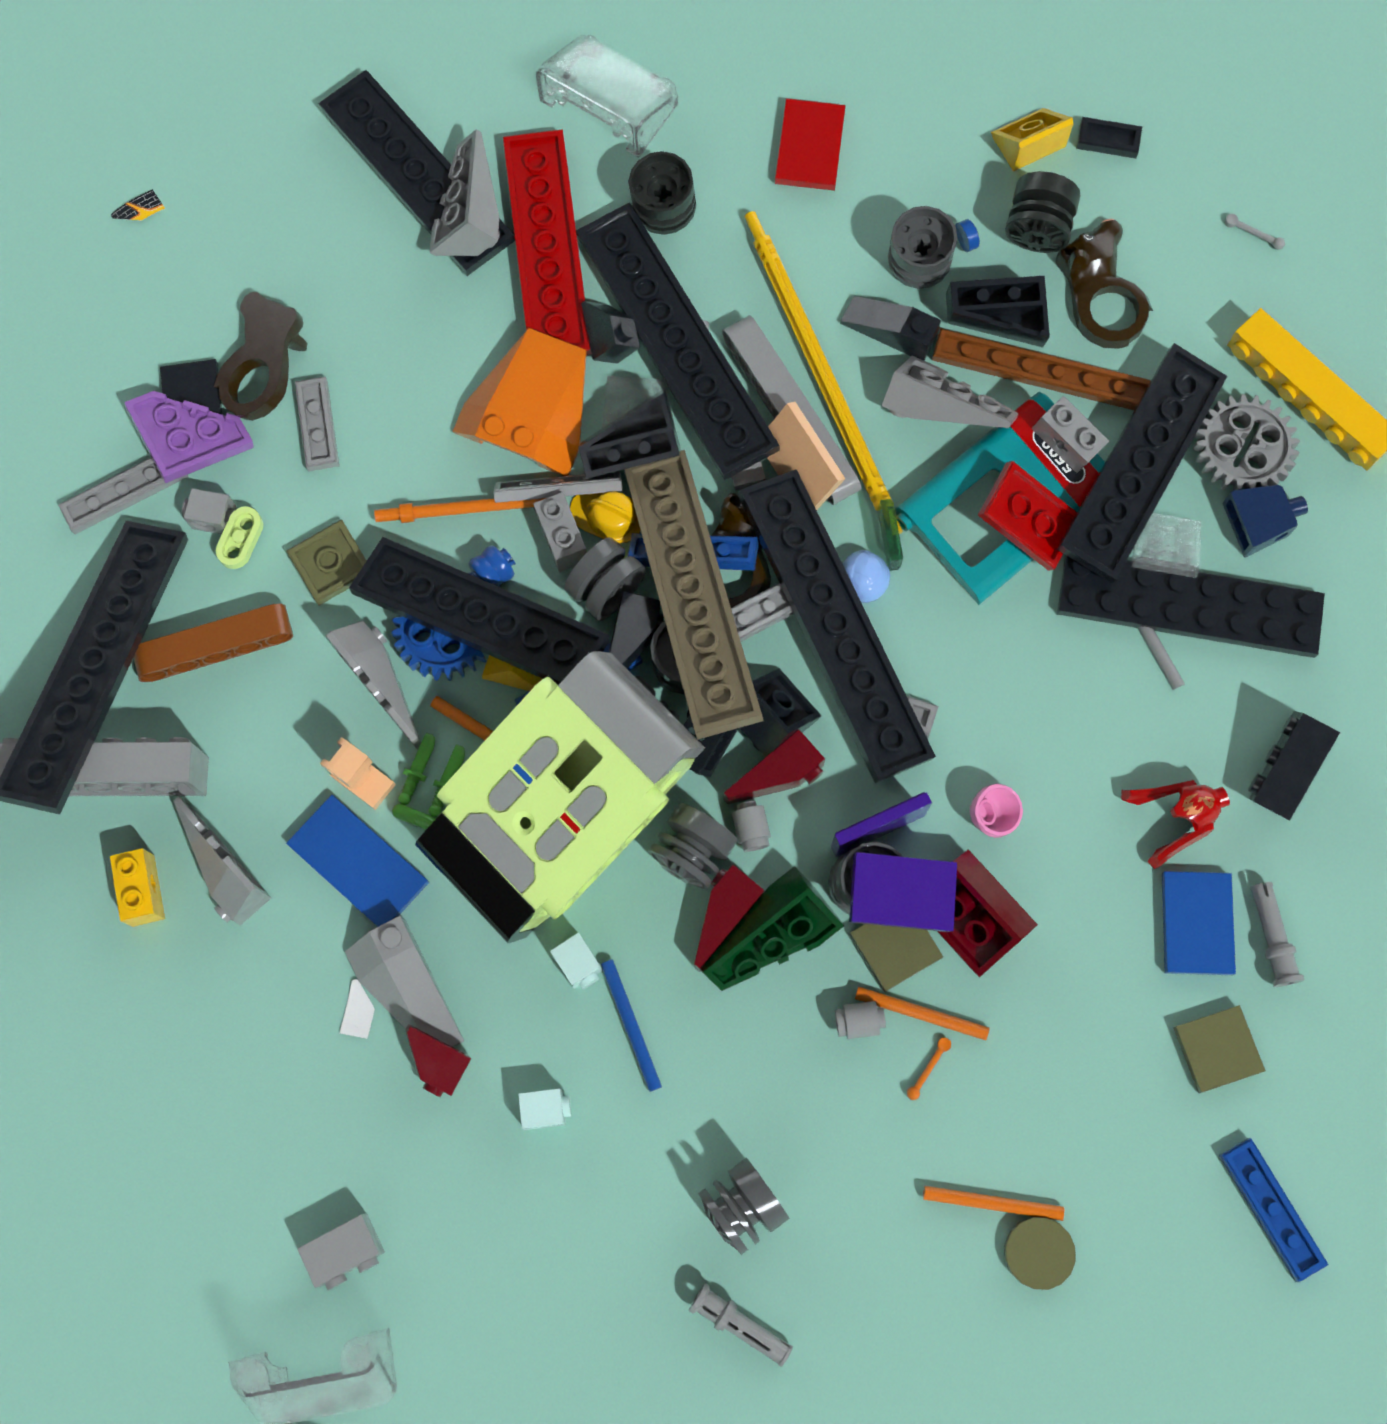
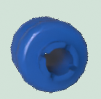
(493, 566)

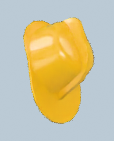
(606, 515)

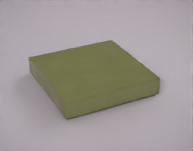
(328, 561)
(895, 952)
(1219, 1049)

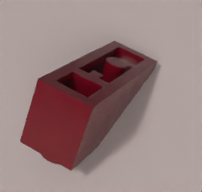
(781, 770)
(728, 903)

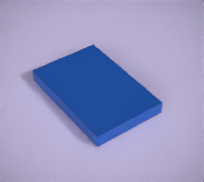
(1198, 923)

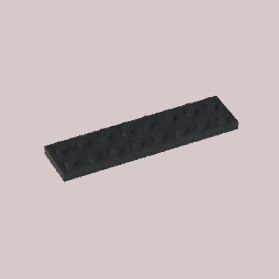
(399, 155)
(1142, 463)
(1197, 607)
(475, 612)

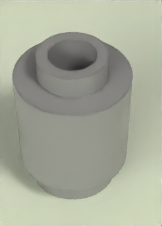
(751, 826)
(860, 1020)

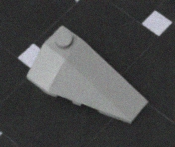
(470, 206)
(925, 393)
(371, 663)
(226, 878)
(397, 975)

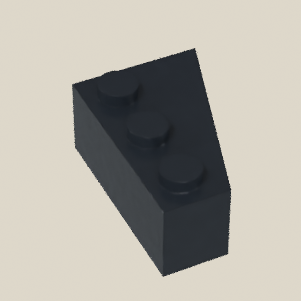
(633, 439)

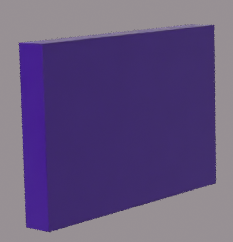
(881, 823)
(903, 892)

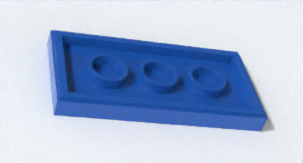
(357, 862)

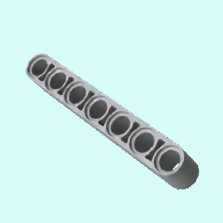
(778, 388)

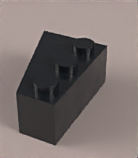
(1001, 308)
(1292, 764)

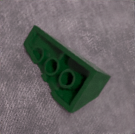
(780, 923)

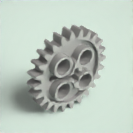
(1219, 431)

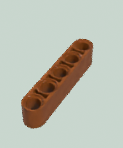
(212, 642)

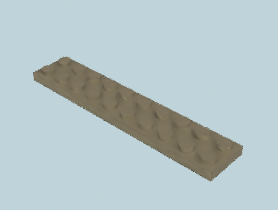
(693, 597)

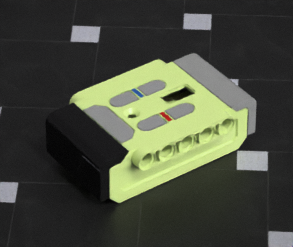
(557, 794)

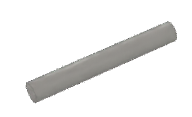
(1162, 657)

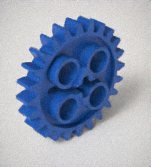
(431, 653)

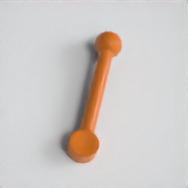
(943, 1045)

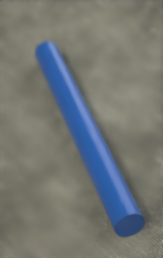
(631, 1025)

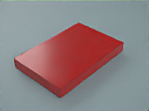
(810, 144)
(1027, 514)

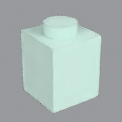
(577, 962)
(544, 1109)

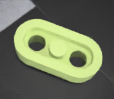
(237, 538)

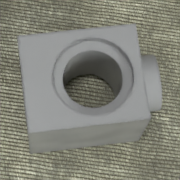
(207, 510)

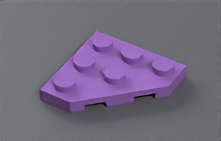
(185, 434)

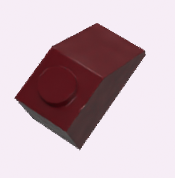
(436, 1062)

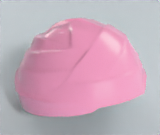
(996, 810)

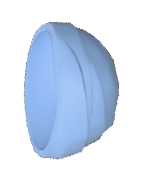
(868, 575)

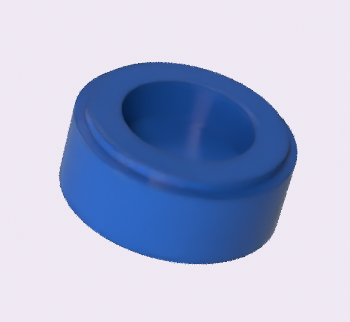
(967, 235)

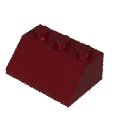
(985, 916)

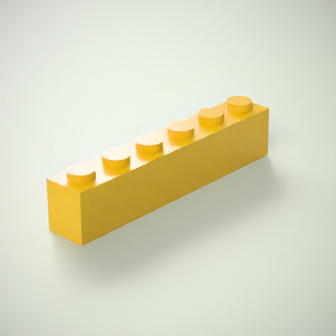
(1311, 388)

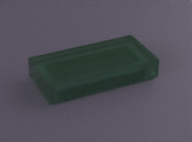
(890, 534)

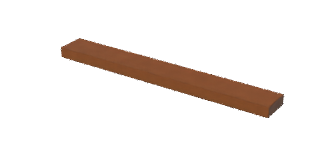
(1039, 369)

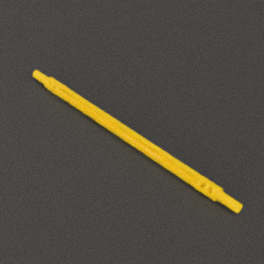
(818, 363)

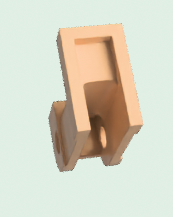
(356, 774)

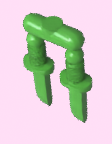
(415, 775)

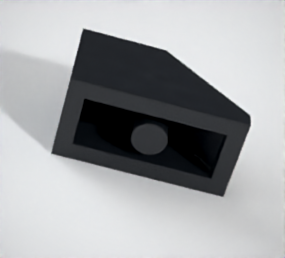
(609, 332)

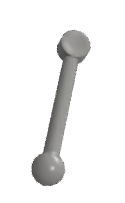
(1232, 221)

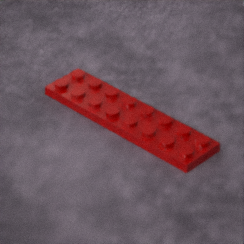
(546, 236)

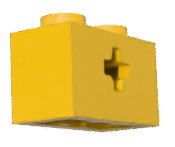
(137, 887)

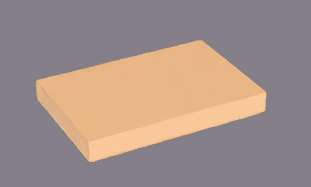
(805, 452)

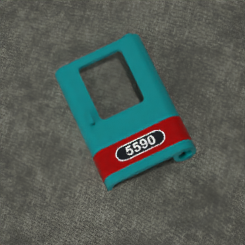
(990, 453)

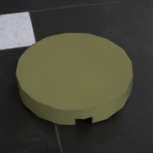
(1040, 1253)

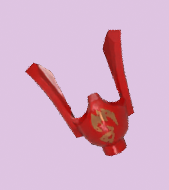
(1196, 803)

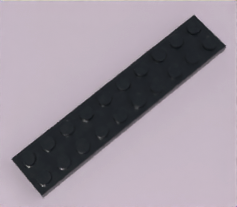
(678, 341)
(836, 626)
(91, 668)

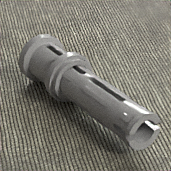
(1279, 950)
(726, 1317)

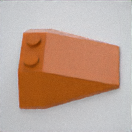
(531, 402)

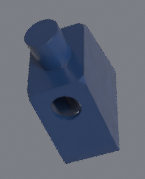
(1262, 516)

